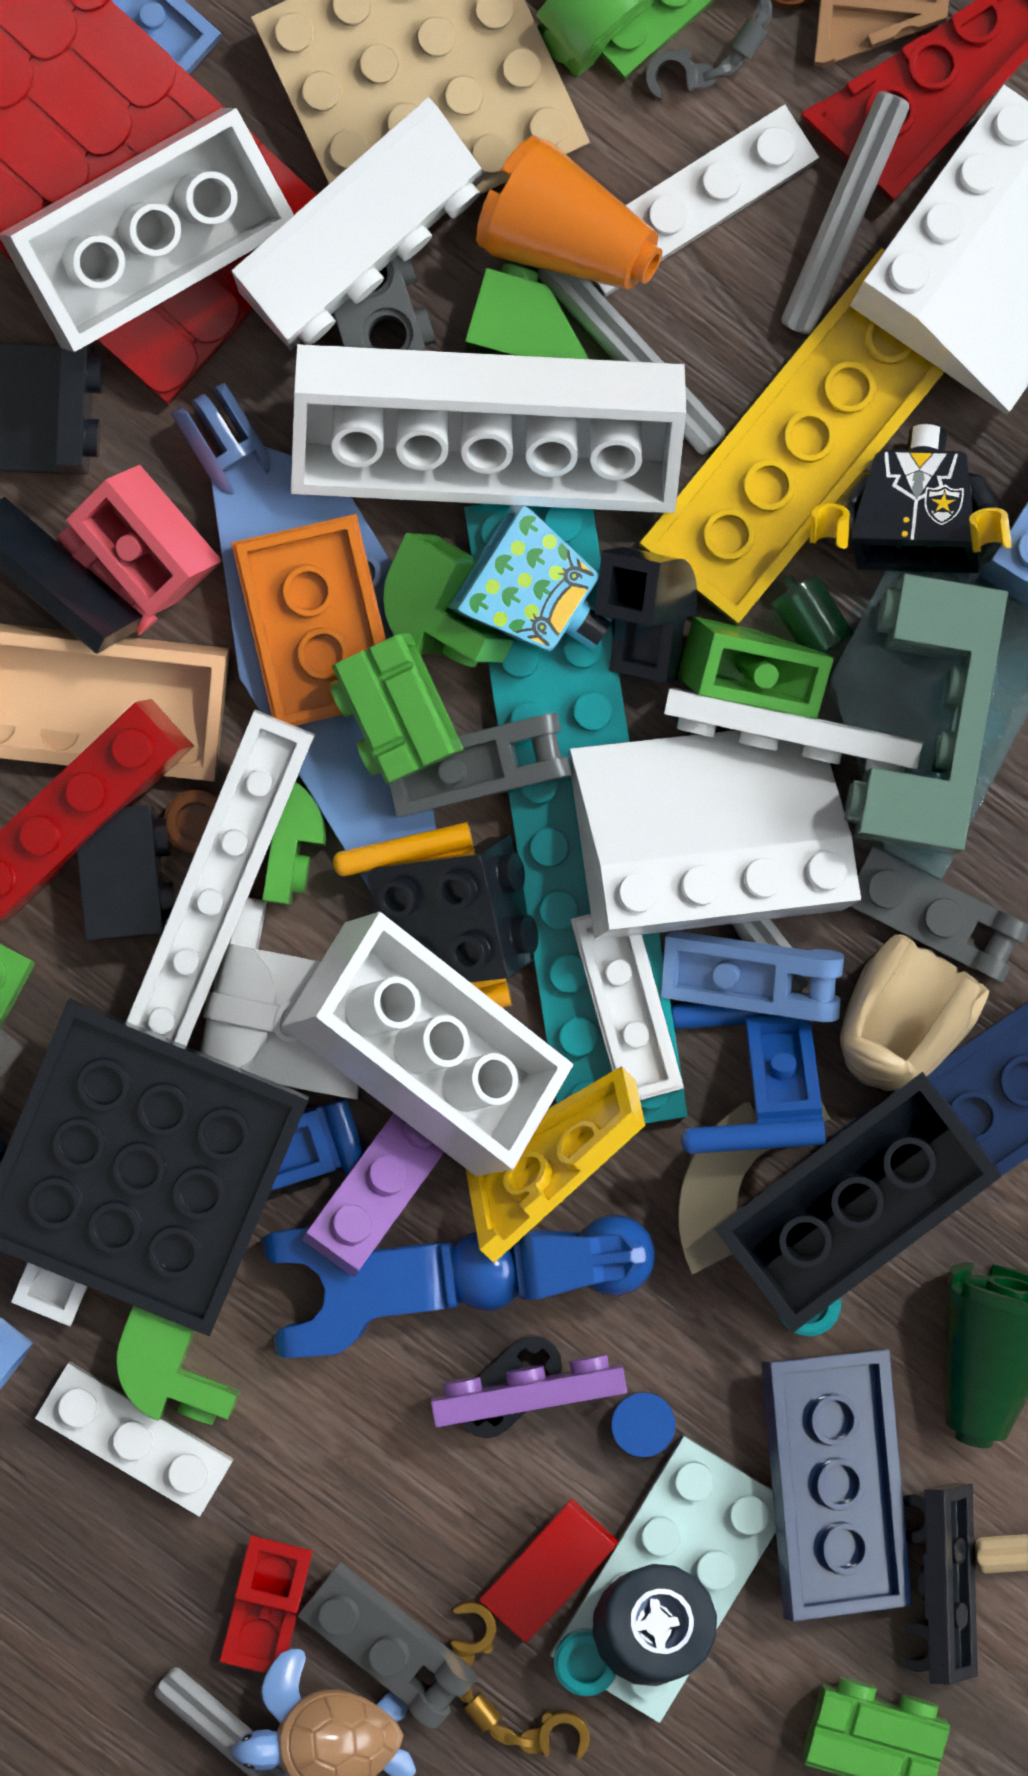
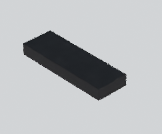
(62, 583)

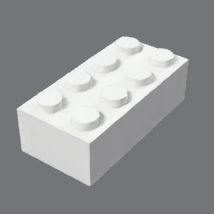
(147, 229)
(428, 1045)

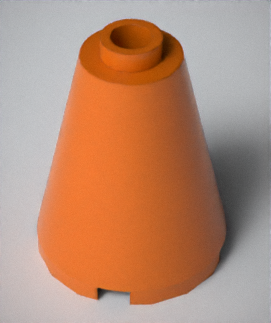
(565, 221)

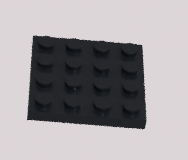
(142, 1166)

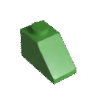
(520, 318)
(753, 668)

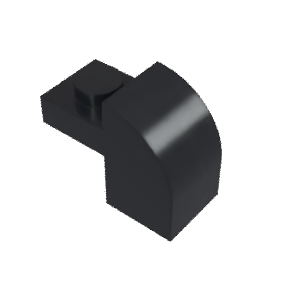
(650, 601)

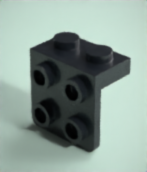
(48, 408)
(463, 908)

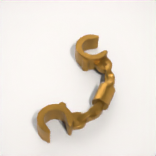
(485, 1714)

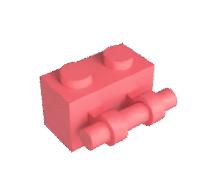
(138, 544)

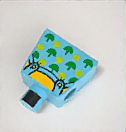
(531, 586)

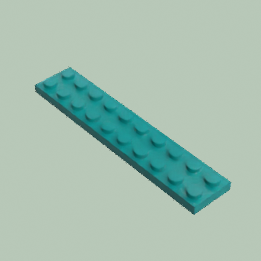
(544, 815)

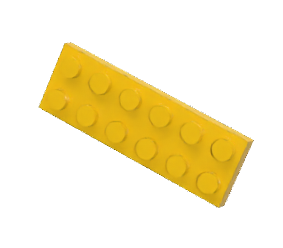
(790, 453)

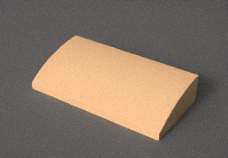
(65, 695)

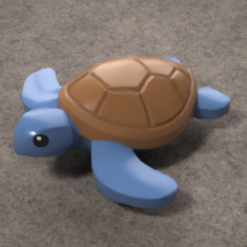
(324, 1731)

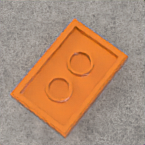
(306, 611)

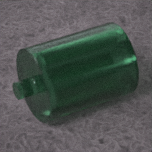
(812, 614)

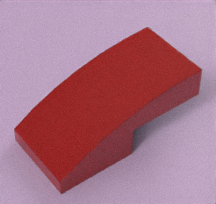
(548, 1570)
(265, 1604)

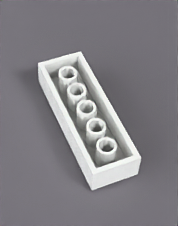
(487, 428)

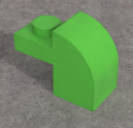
(582, 28)
(417, 597)
(286, 868)
(151, 1371)

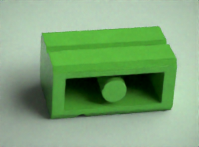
(394, 708)
(871, 1736)

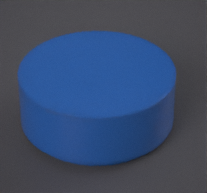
(643, 1424)

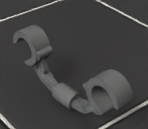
(704, 75)

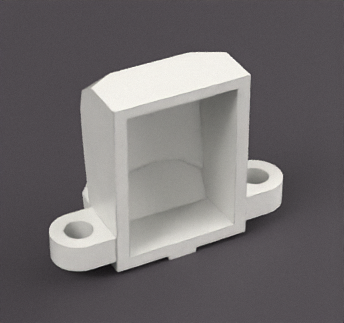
(249, 1006)

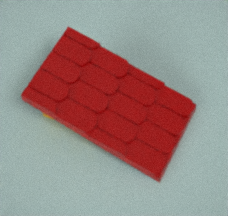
(81, 99)

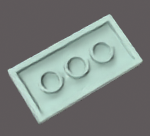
(696, 1518)

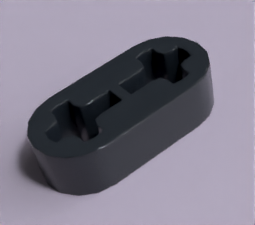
(496, 1374)

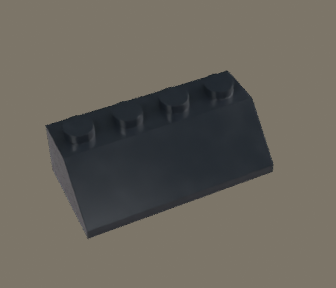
(858, 1201)

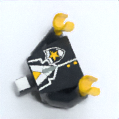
(916, 510)

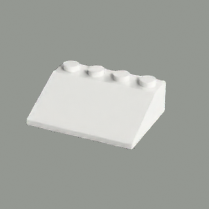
(960, 262)
(708, 834)

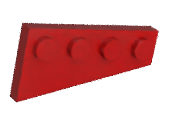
(942, 78)

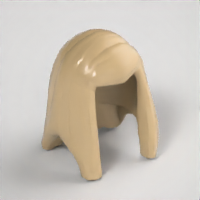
(907, 1014)

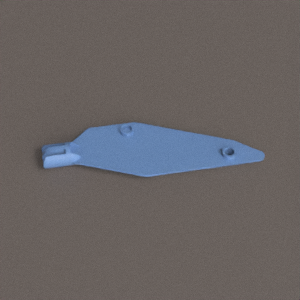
(254, 500)

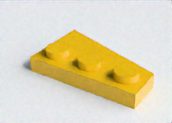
(560, 1156)

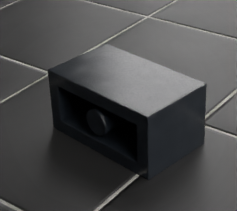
(124, 876)

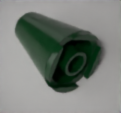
(985, 1352)

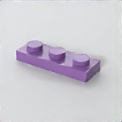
(373, 1195)
(528, 1390)

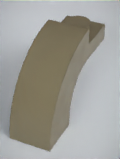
(711, 1194)

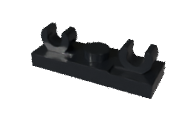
(946, 1583)

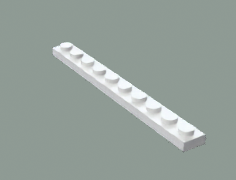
(201, 924)

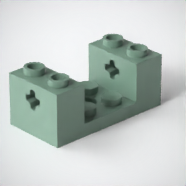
(948, 624)

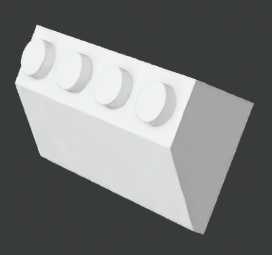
(359, 226)

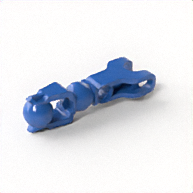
(608, 1256)

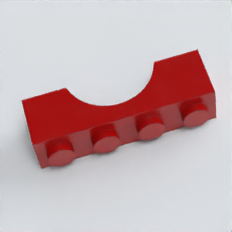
(83, 798)

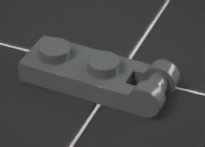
(485, 767)
(936, 914)
(388, 1645)

